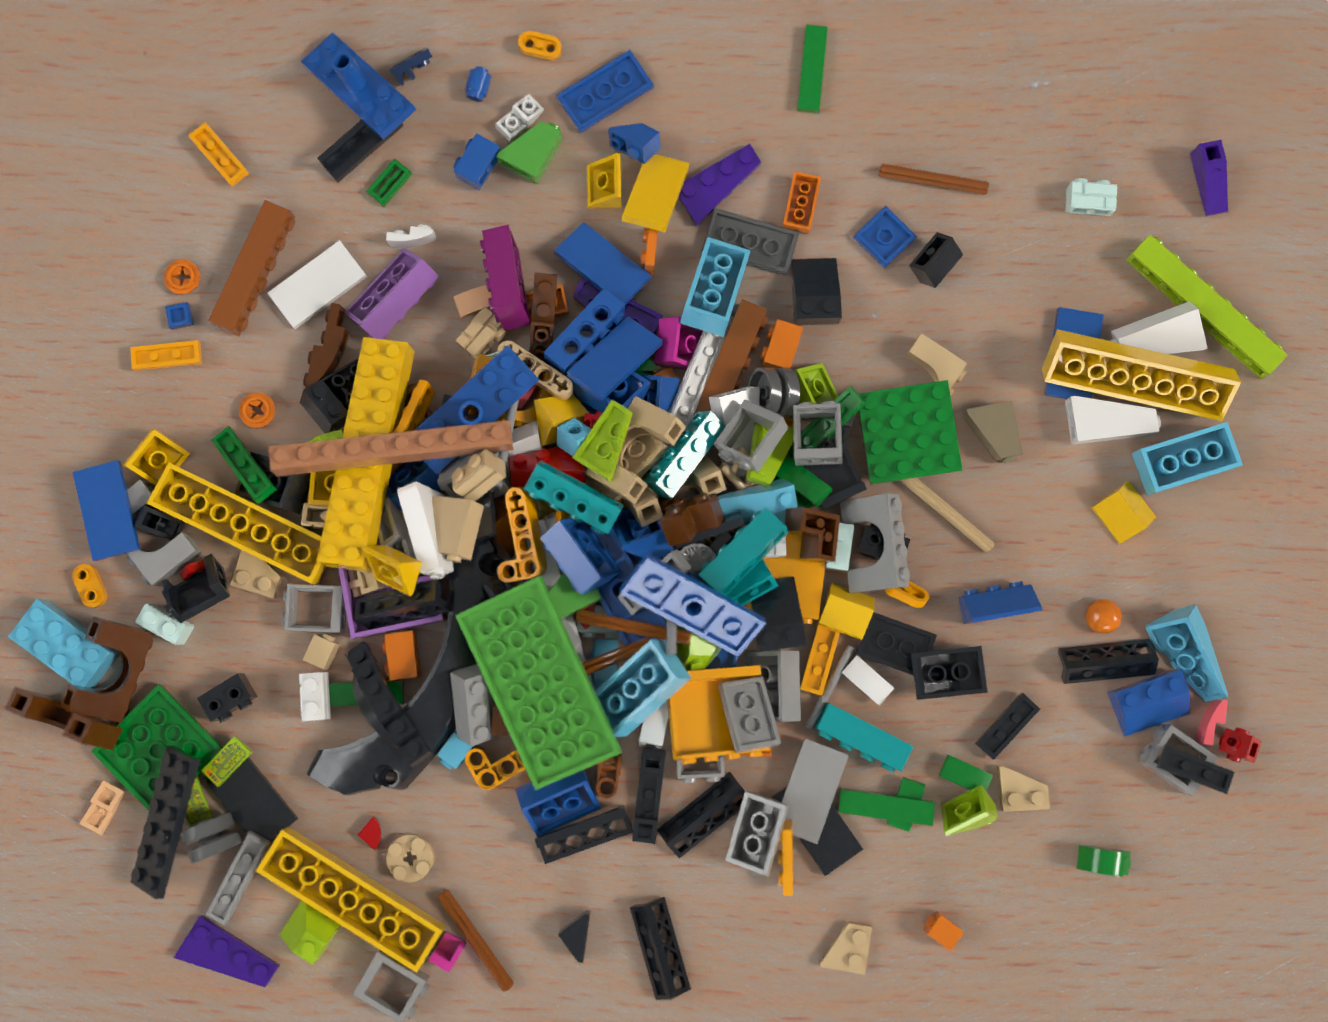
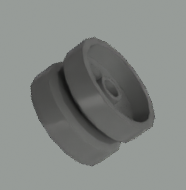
(777, 388)
(210, 837)

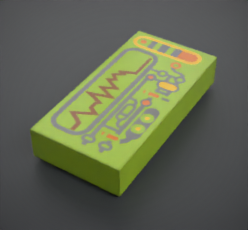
(227, 761)
(198, 806)

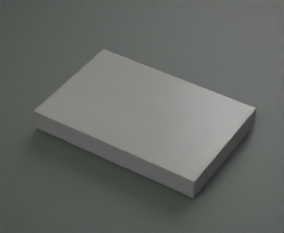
(749, 714)

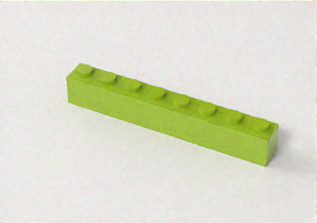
(1217, 314)

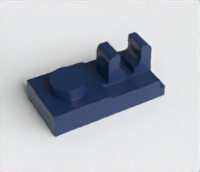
(418, 59)

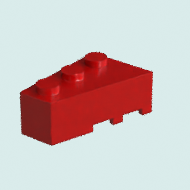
(522, 465)

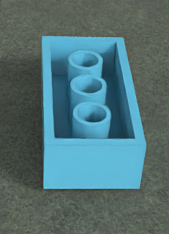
(715, 287)
(1187, 458)
(62, 645)
(641, 687)

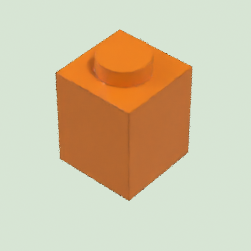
(942, 930)

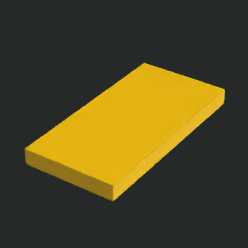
(655, 192)

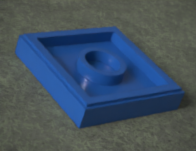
(885, 237)

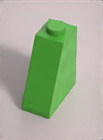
(532, 151)
(569, 600)

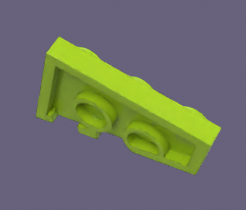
(605, 440)
(771, 466)

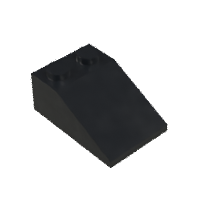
(816, 291)
(290, 490)
(783, 617)
(949, 672)

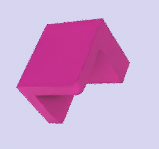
(447, 951)

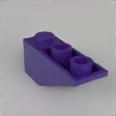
(1211, 176)

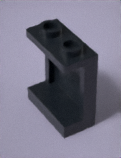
(840, 477)
(196, 592)

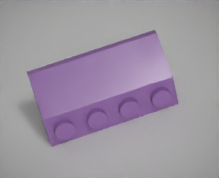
(392, 294)

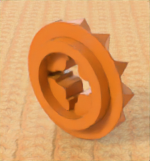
(176, 269)
(256, 400)

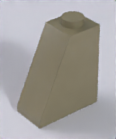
(996, 429)

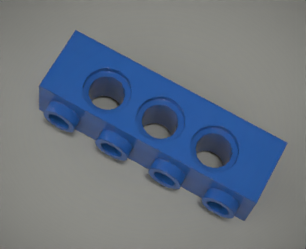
(603, 304)

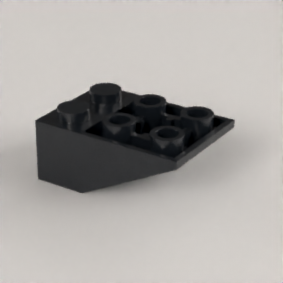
(330, 398)

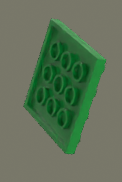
(909, 432)
(145, 733)

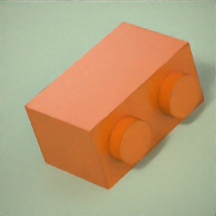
(782, 346)
(401, 655)

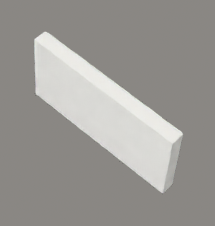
(317, 284)

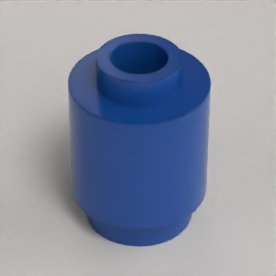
(477, 84)

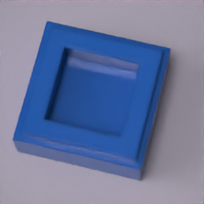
(179, 315)

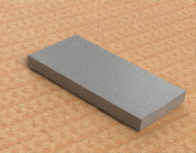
(813, 788)

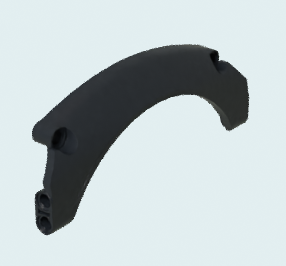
(373, 761)

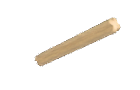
(949, 514)

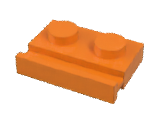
(648, 255)

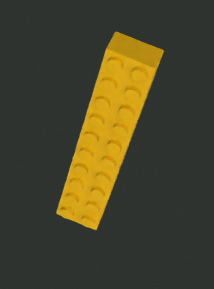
(360, 492)

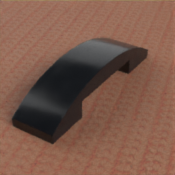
(649, 795)

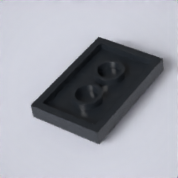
(892, 643)

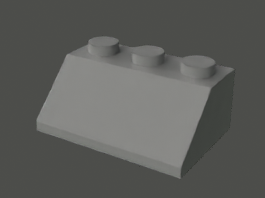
(781, 680)
(472, 705)
(757, 833)

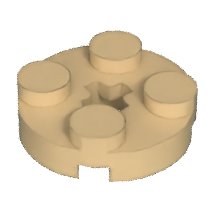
(398, 851)

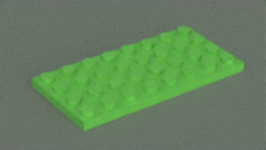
(538, 683)

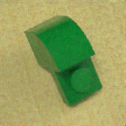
(1103, 860)

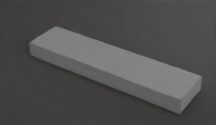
(237, 878)

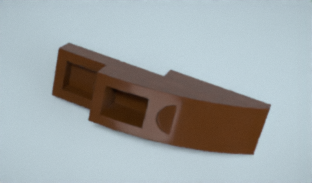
(542, 314)
(325, 358)

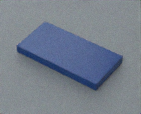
(605, 91)
(602, 263)
(1080, 323)
(614, 358)
(106, 510)

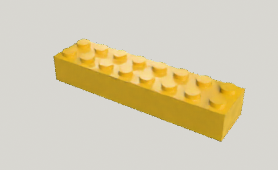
(1140, 375)
(239, 523)
(351, 898)

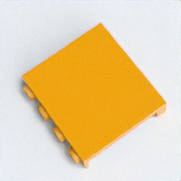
(807, 577)
(699, 718)

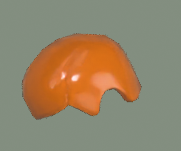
(1103, 616)

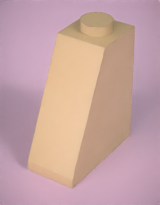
(456, 526)

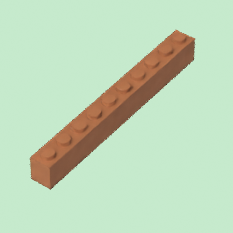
(390, 448)

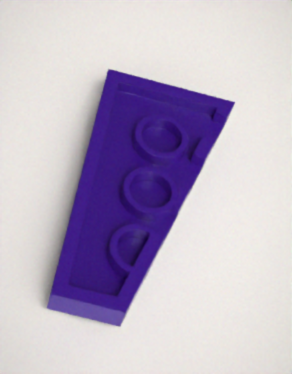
(711, 186)
(644, 316)
(224, 953)

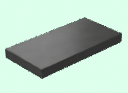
(769, 244)

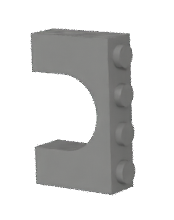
(169, 559)
(891, 568)

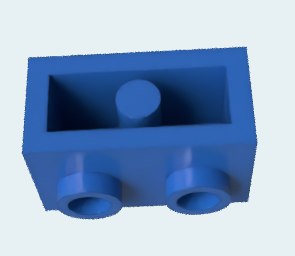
(476, 161)

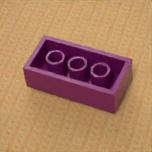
(505, 278)

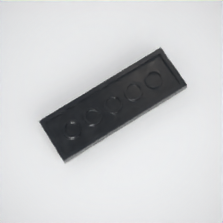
(164, 821)

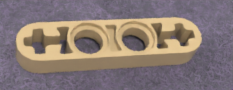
(539, 366)

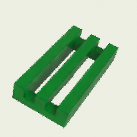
(395, 188)

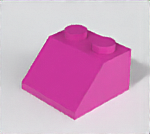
(677, 344)

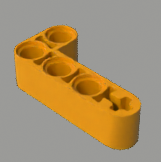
(520, 535)
(495, 769)

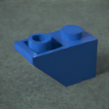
(635, 140)

